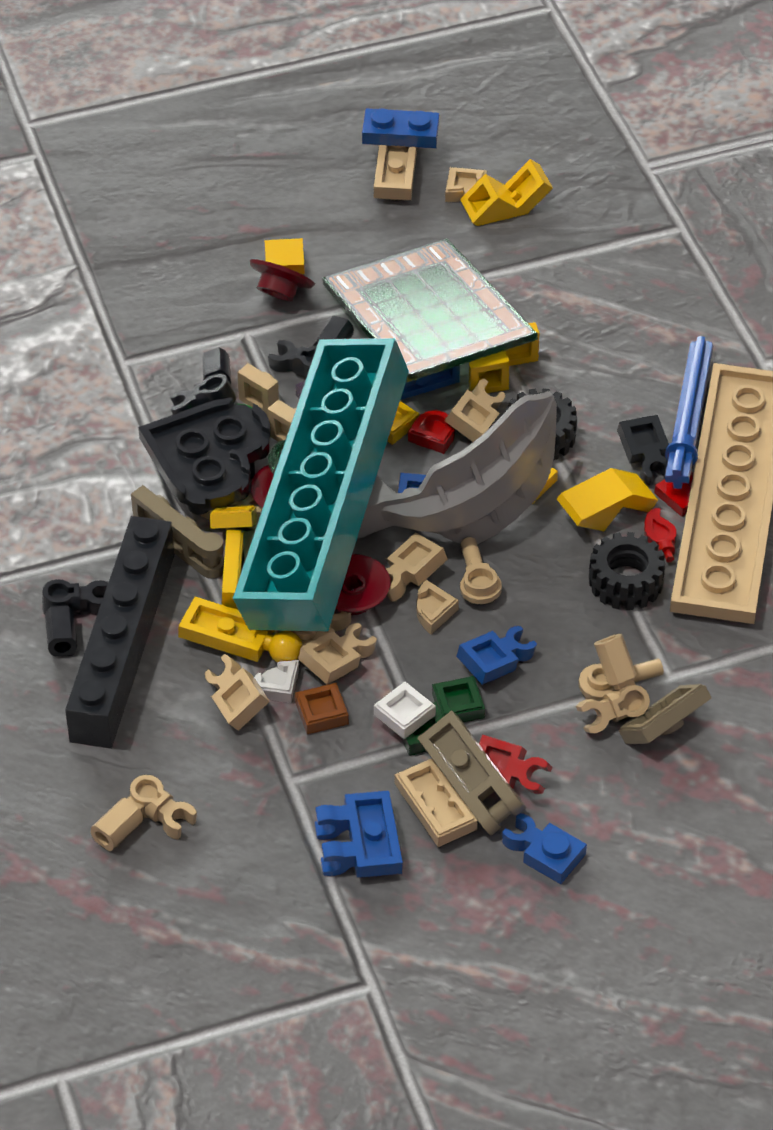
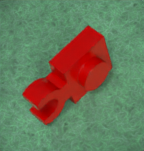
(511, 764)

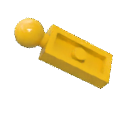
(227, 631)

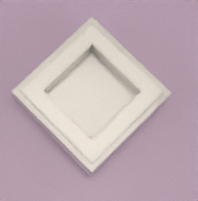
(404, 710)

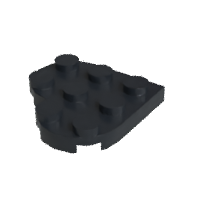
(208, 452)

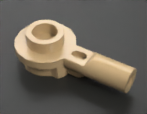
(480, 581)
(595, 685)

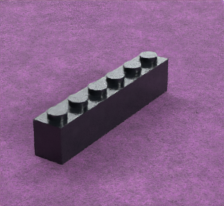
(120, 633)

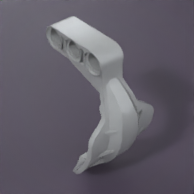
(480, 486)

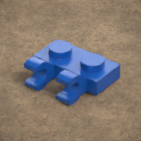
(372, 833)

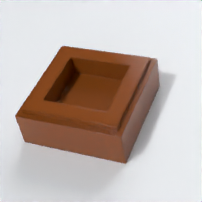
(321, 708)

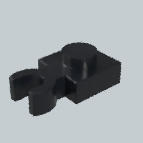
(645, 443)

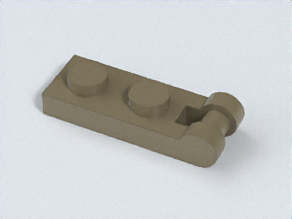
(191, 544)
(470, 771)

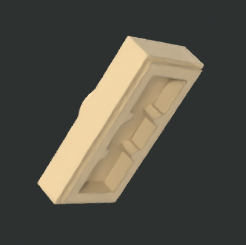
(435, 802)

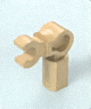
(627, 697)
(145, 801)

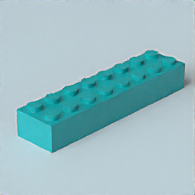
(321, 486)

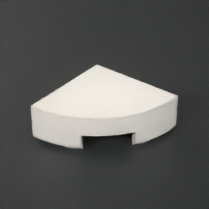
(279, 681)

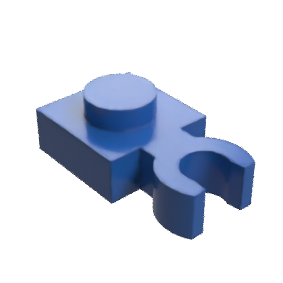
(494, 657)
(547, 851)

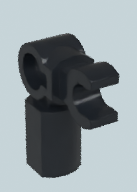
(300, 359)
(215, 383)
(60, 604)

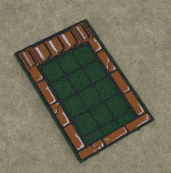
(432, 307)

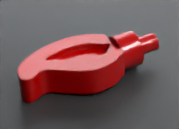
(661, 532)

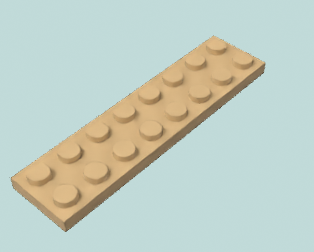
(729, 499)

